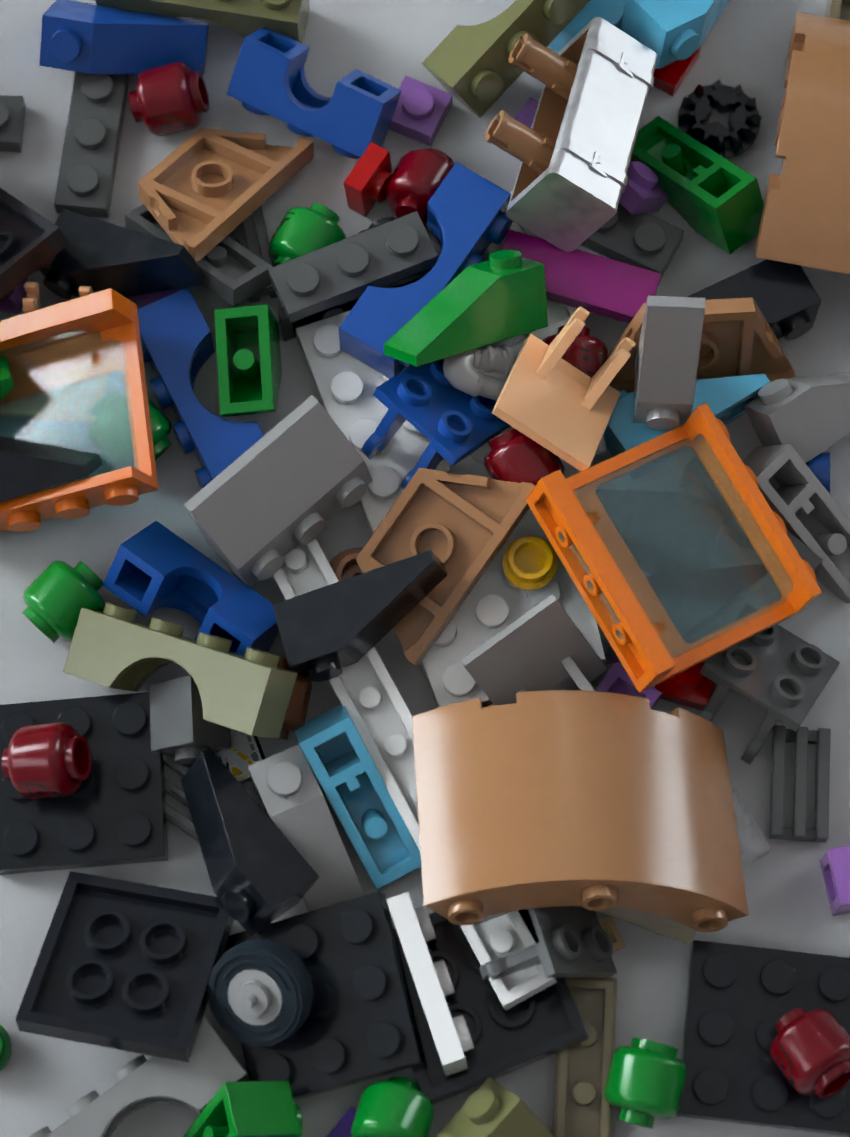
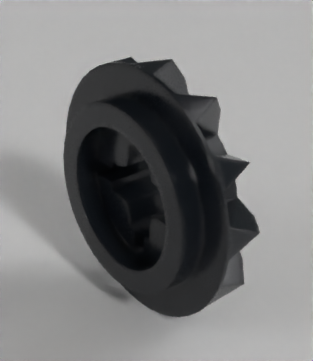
(742, 123)

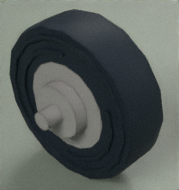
(260, 992)

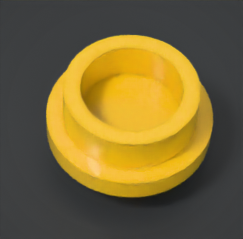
(529, 563)

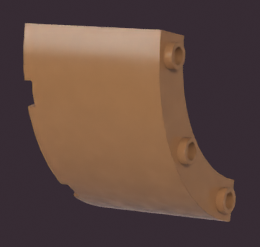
(809, 202)
(576, 808)

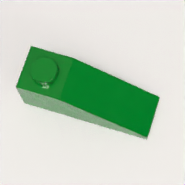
(702, 185)
(476, 310)

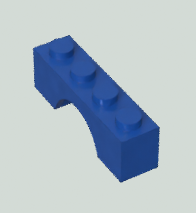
(465, 219)
(177, 346)

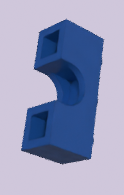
(273, 82)
(165, 571)

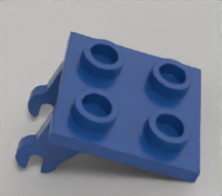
(443, 414)

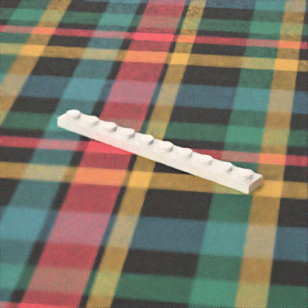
(388, 736)

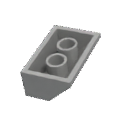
(280, 492)

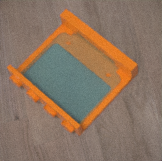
(83, 391)
(674, 549)

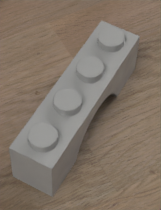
(154, 1082)

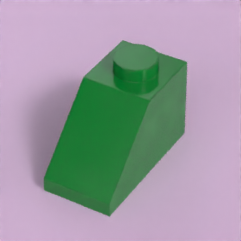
(247, 360)
(249, 1111)

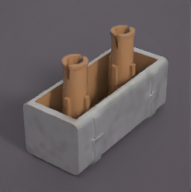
(580, 132)

